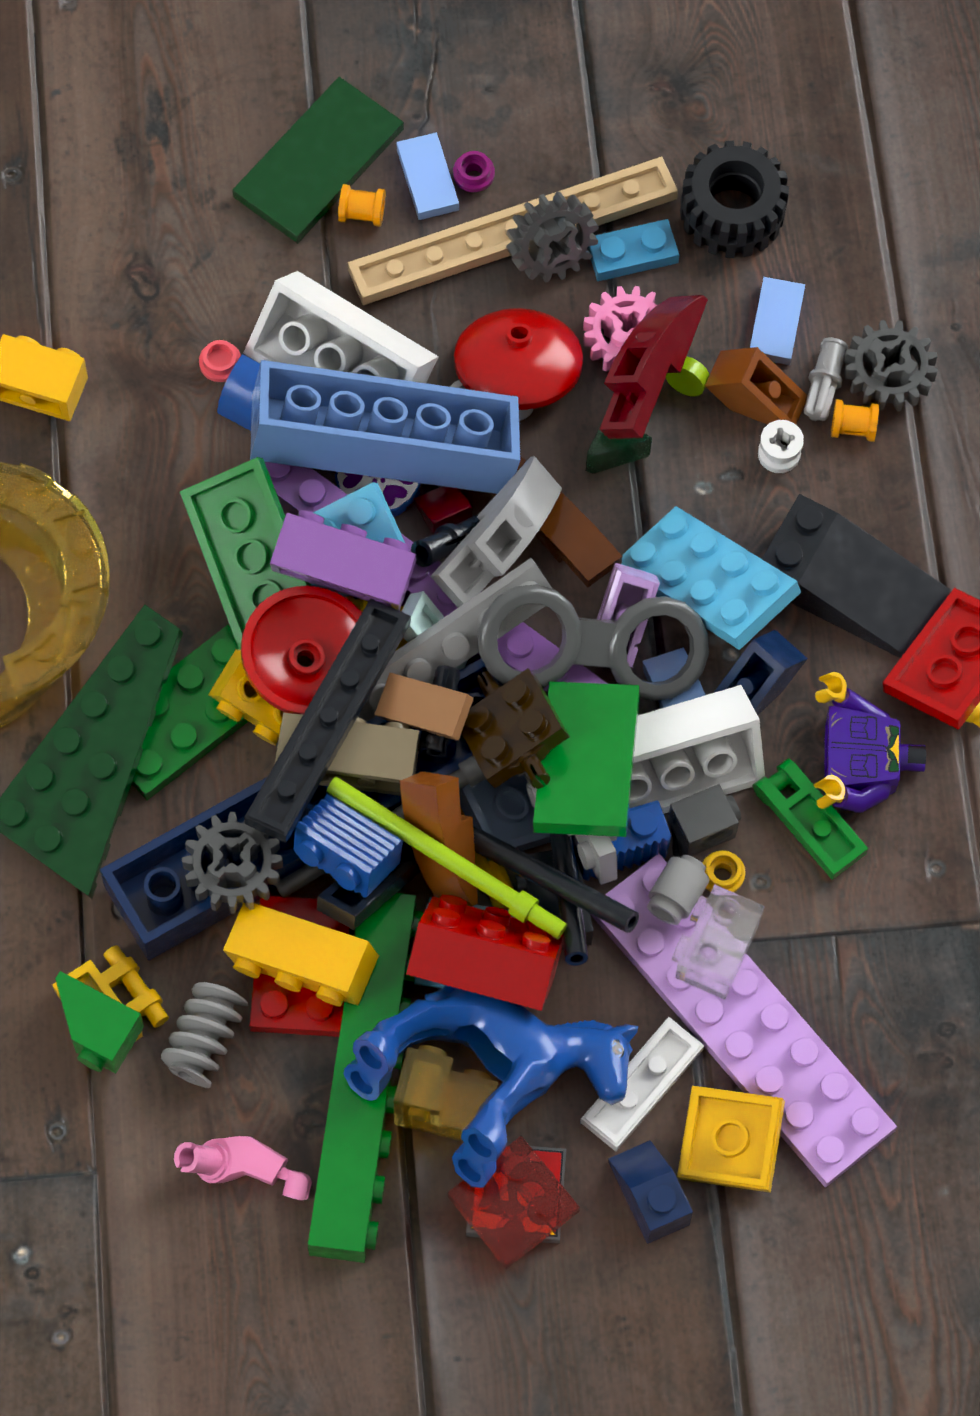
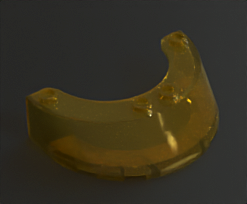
(65, 576)

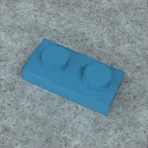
(633, 250)

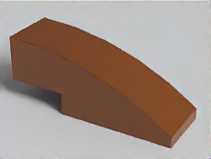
(433, 806)

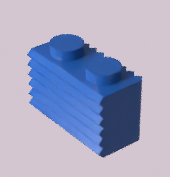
(645, 838)
(347, 845)

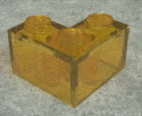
(435, 1097)

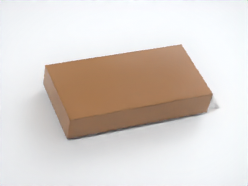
(424, 706)

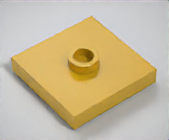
(731, 1138)

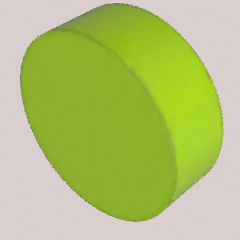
(691, 379)

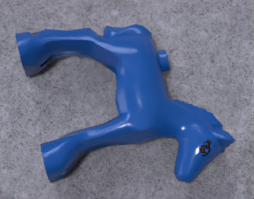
(510, 1045)

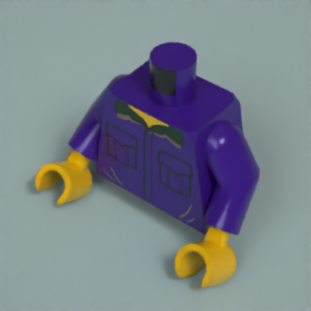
(861, 750)

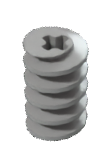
(201, 1032)

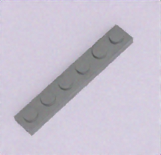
(456, 635)

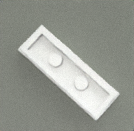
(649, 1079)

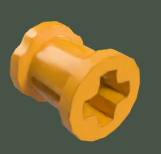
(361, 205)
(855, 420)

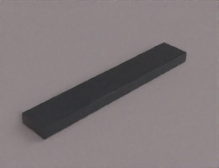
(327, 720)

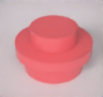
(218, 360)

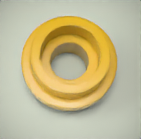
(728, 861)

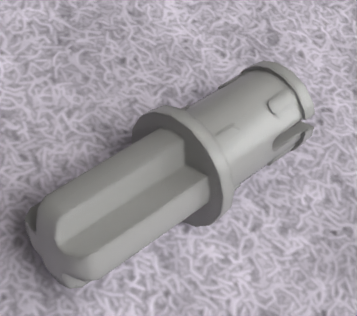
(825, 378)

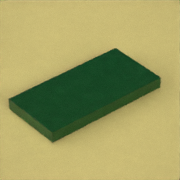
(317, 156)

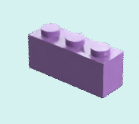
(343, 559)

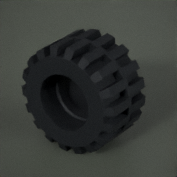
(738, 170)

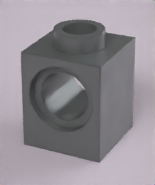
(704, 820)

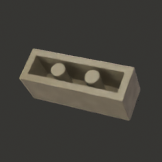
(370, 756)

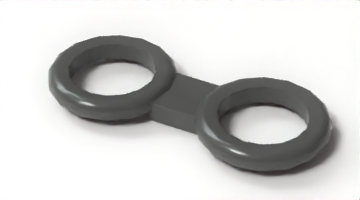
(595, 640)

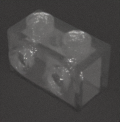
(718, 942)

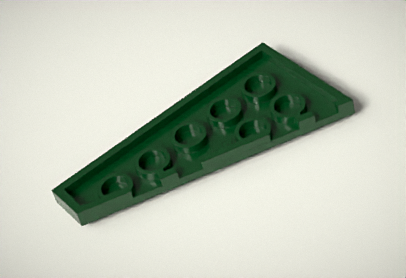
(83, 769)

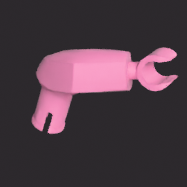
(238, 1156)

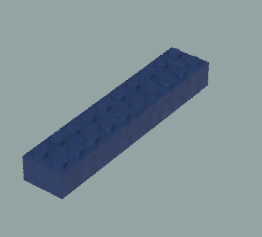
(151, 880)

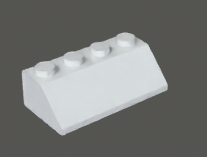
(322, 330)
(696, 748)

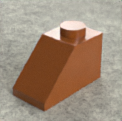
(755, 386)

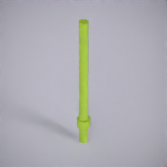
(520, 905)

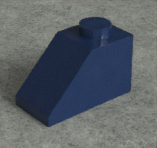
(764, 669)
(651, 1191)

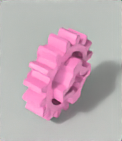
(618, 319)

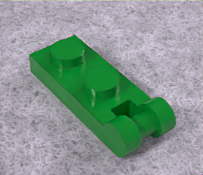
(817, 829)

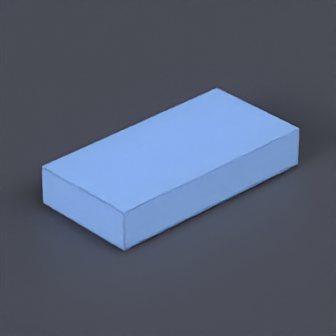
(427, 176)
(777, 319)

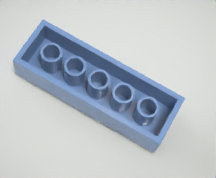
(384, 427)

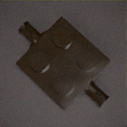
(513, 729)

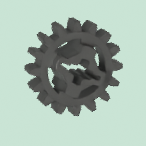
(552, 237)
(901, 379)
(244, 845)

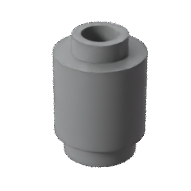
(678, 889)

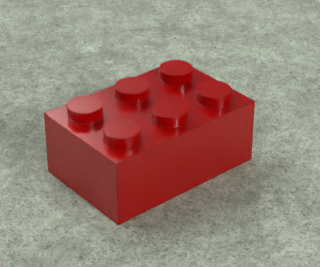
(484, 952)

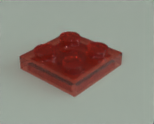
(516, 1205)

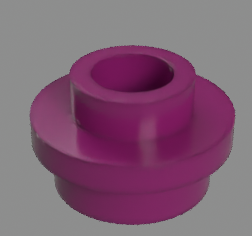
(477, 162)

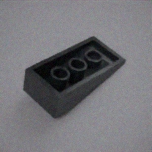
(853, 577)

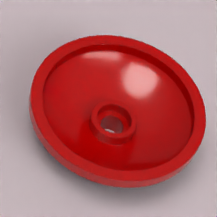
(519, 356)
(292, 625)

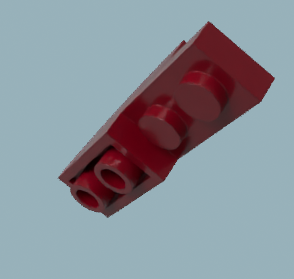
(648, 354)

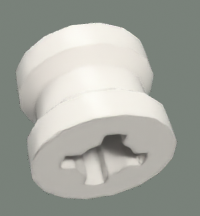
(775, 455)

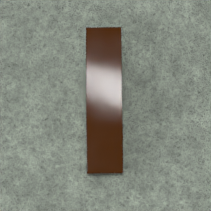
(576, 541)

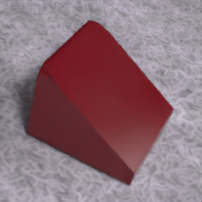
(443, 507)

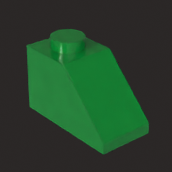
(98, 1024)

